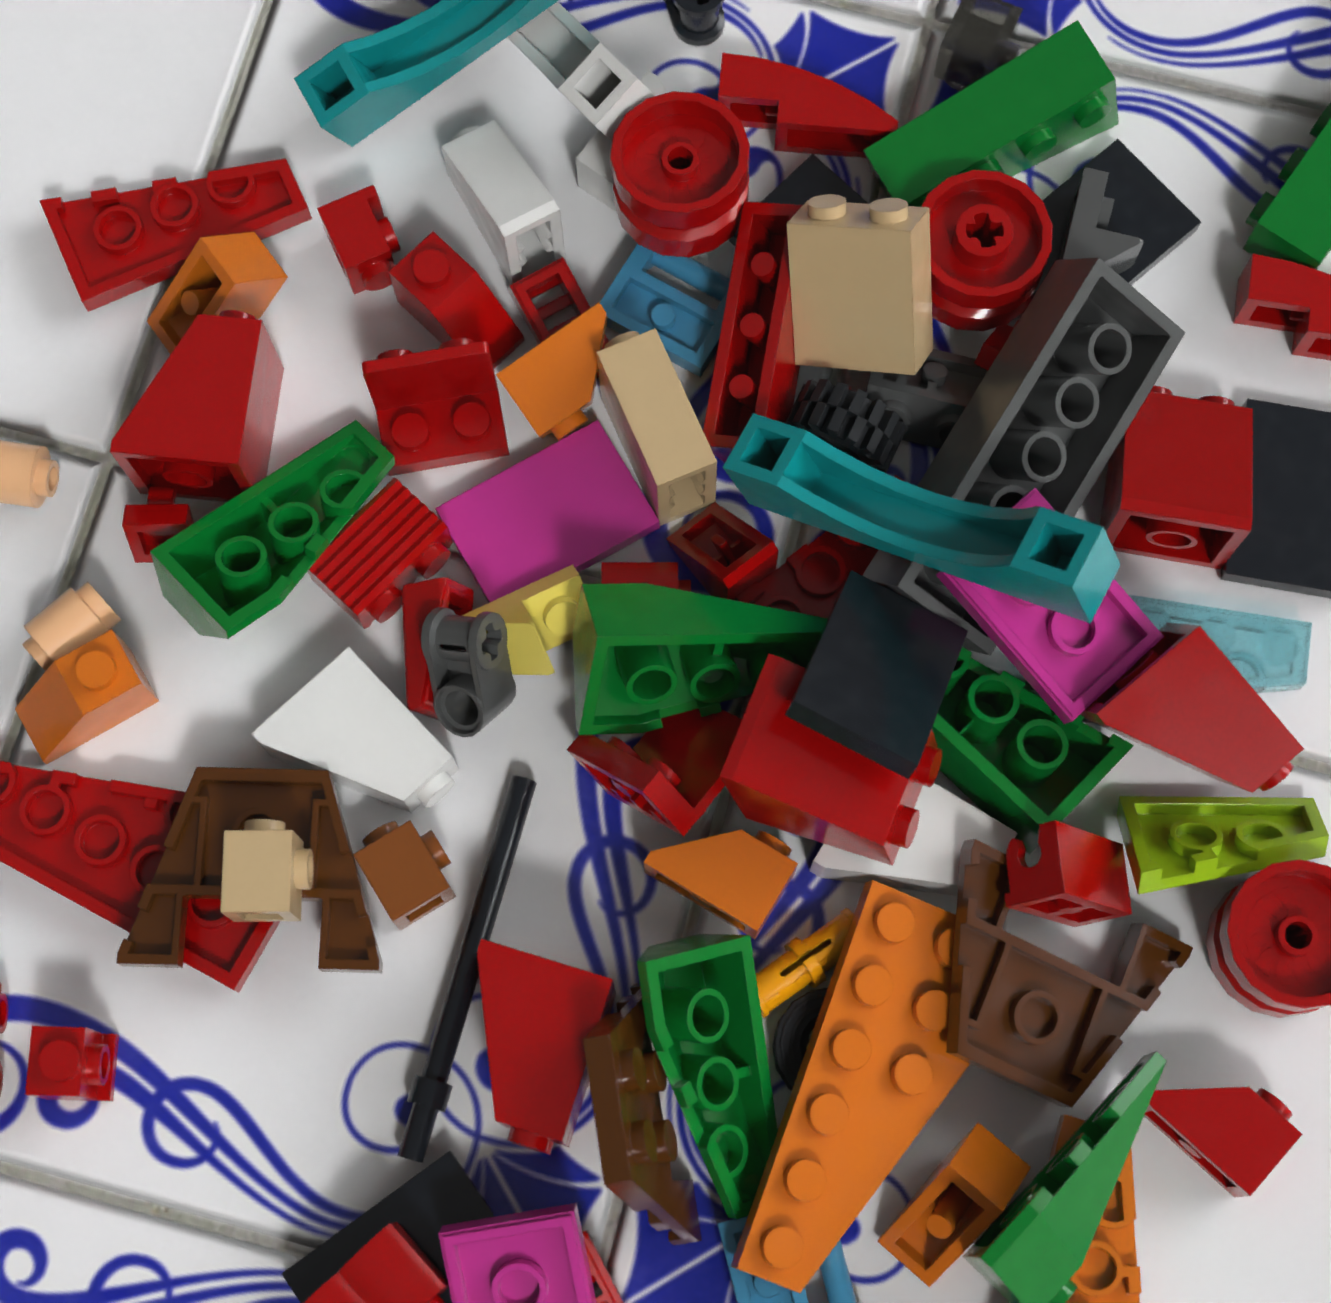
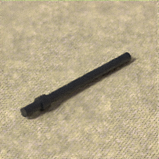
(430, 1090)

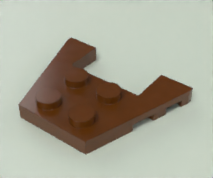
(194, 860)
(1034, 1012)
(630, 1123)

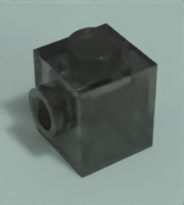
(978, 41)

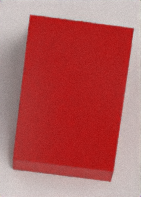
(724, 551)

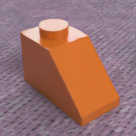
(217, 277)
(559, 375)
(84, 696)
(728, 875)
(955, 1204)

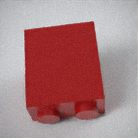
(206, 412)
(1182, 480)
(1199, 712)
(815, 785)
(535, 1043)

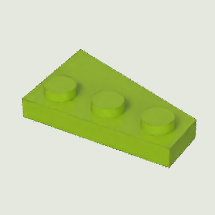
(1210, 838)

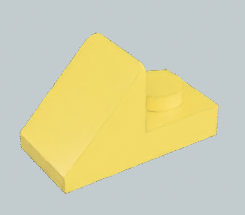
(538, 619)

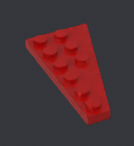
(103, 847)

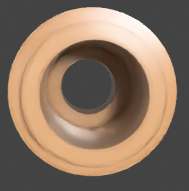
(26, 474)
(68, 624)

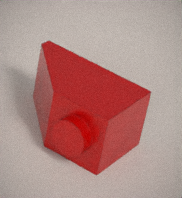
(452, 298)
(1226, 1132)

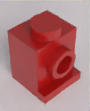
(361, 239)
(71, 1064)

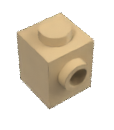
(264, 872)

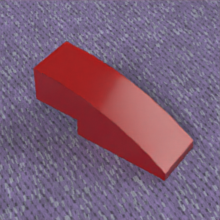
(802, 107)
(1289, 299)

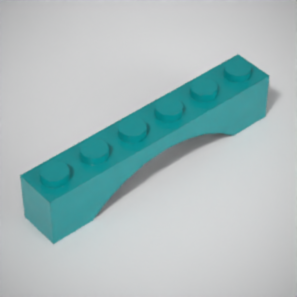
(385, 73)
(1012, 550)

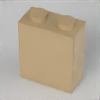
(861, 284)
(656, 425)

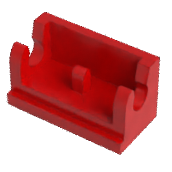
(1074, 882)

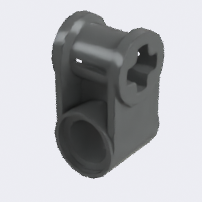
(471, 671)

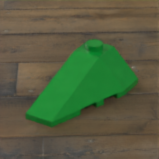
(268, 537)
(673, 651)
(713, 1048)
(1053, 1220)

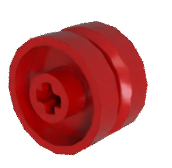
(680, 173)
(985, 248)
(1250, 944)

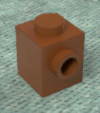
(405, 871)

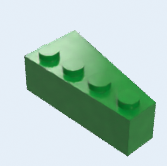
(1003, 121)
(1298, 219)
(1015, 751)

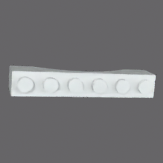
(580, 68)

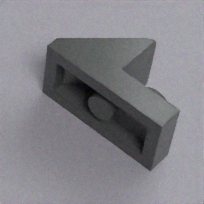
(1088, 223)

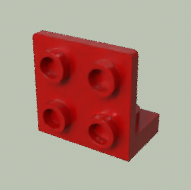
(437, 405)
(670, 769)

